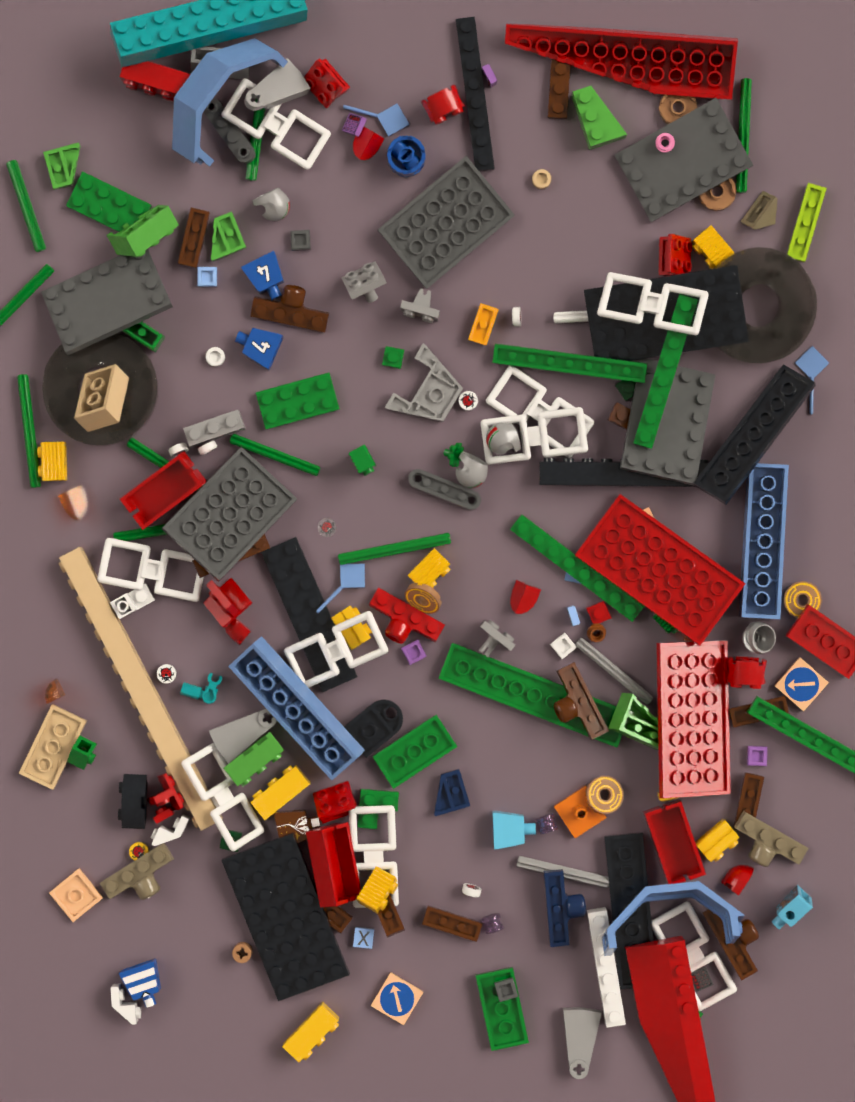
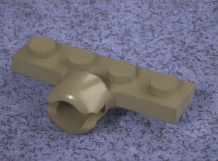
(769, 841)
(139, 874)

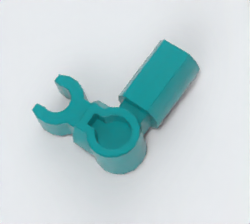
(209, 695)

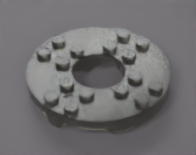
(795, 299)
(63, 381)

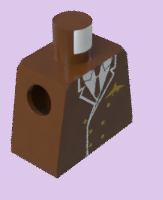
(296, 822)

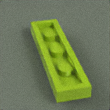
(806, 222)

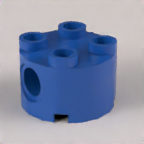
(406, 156)

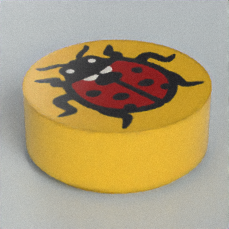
(138, 850)

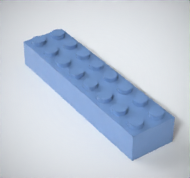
(764, 541)
(296, 708)

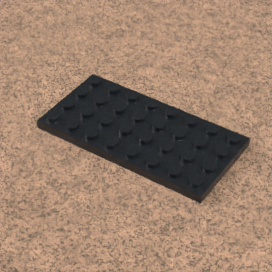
(721, 324)
(285, 916)

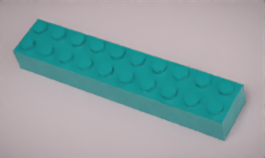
(198, 26)

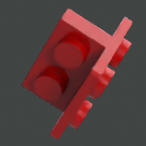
(325, 82)
(674, 255)
(226, 601)
(168, 794)
(334, 802)

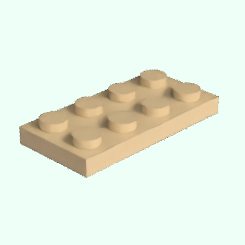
(52, 746)

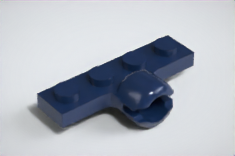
(560, 907)

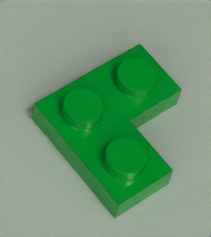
(372, 797)

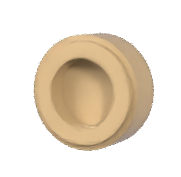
(541, 179)

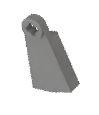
(277, 88)
(239, 734)
(580, 1032)

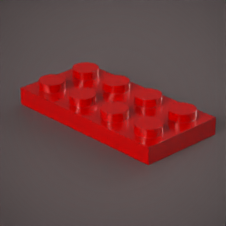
(825, 640)

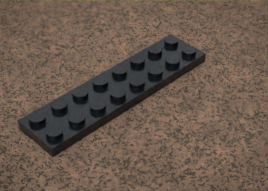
(754, 434)
(302, 599)
(626, 880)

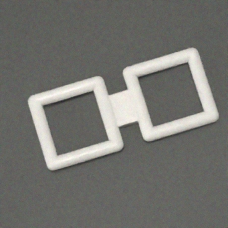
(278, 126)
(653, 303)
(536, 404)
(535, 435)
(148, 569)
(337, 649)
(222, 798)
(374, 852)
(695, 955)

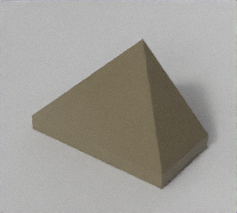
(761, 212)

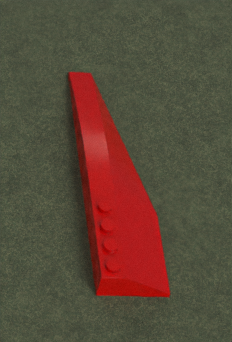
(639, 58)
(671, 1015)

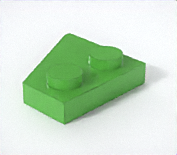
(62, 165)
(226, 237)

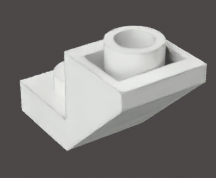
(132, 601)
(165, 834)
(128, 1010)

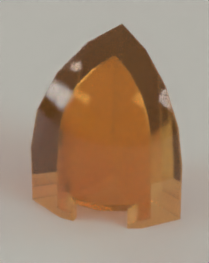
(74, 502)
(53, 691)

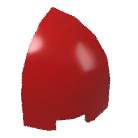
(367, 144)
(523, 597)
(237, 631)
(737, 878)

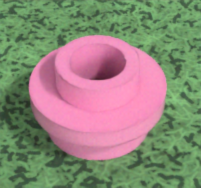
(665, 136)

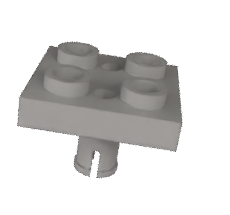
(364, 281)
(495, 638)

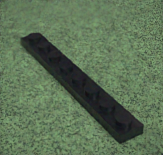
(475, 94)

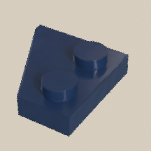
(451, 793)

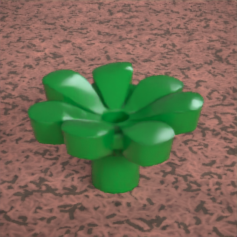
(453, 454)

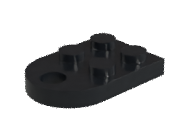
(373, 726)

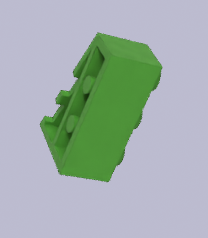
(596, 119)
(145, 232)
(635, 721)
(254, 759)

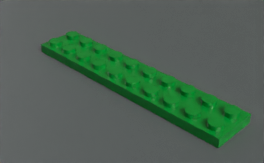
(517, 689)

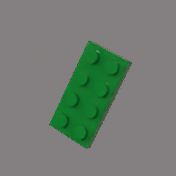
(105, 203)
(297, 401)
(414, 751)
(502, 1019)

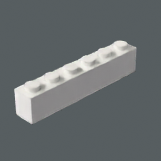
(605, 969)

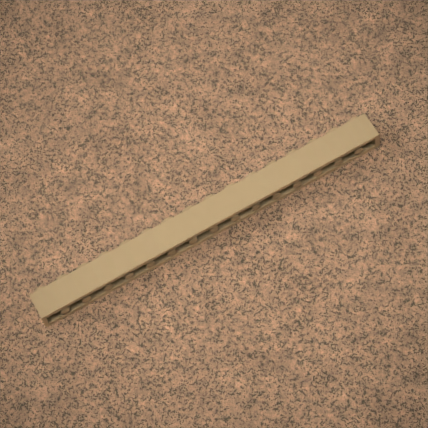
(136, 681)

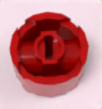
(443, 104)
(746, 672)

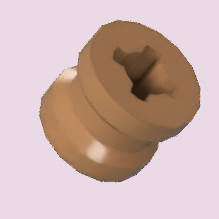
(245, 951)

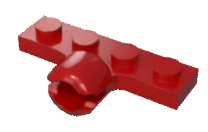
(404, 618)

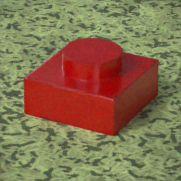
(598, 612)
(163, 813)

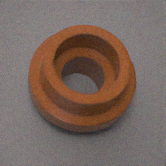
(599, 636)

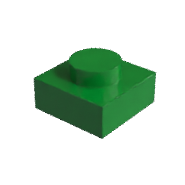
(393, 357)

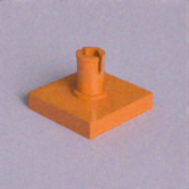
(577, 813)

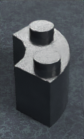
(134, 801)

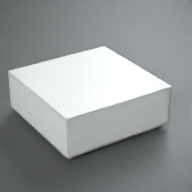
(563, 645)

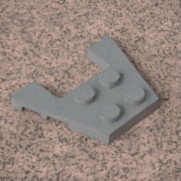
(436, 393)

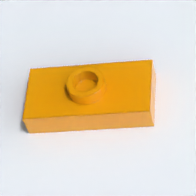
(483, 324)

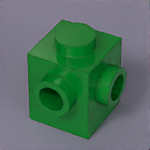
(82, 753)

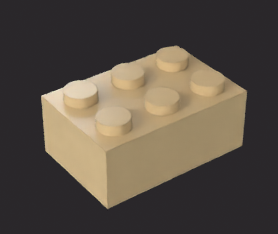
(101, 398)

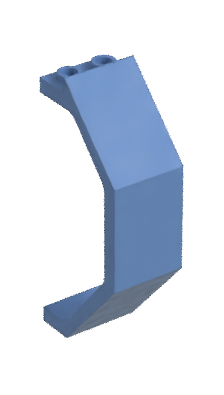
(204, 85)
(729, 915)

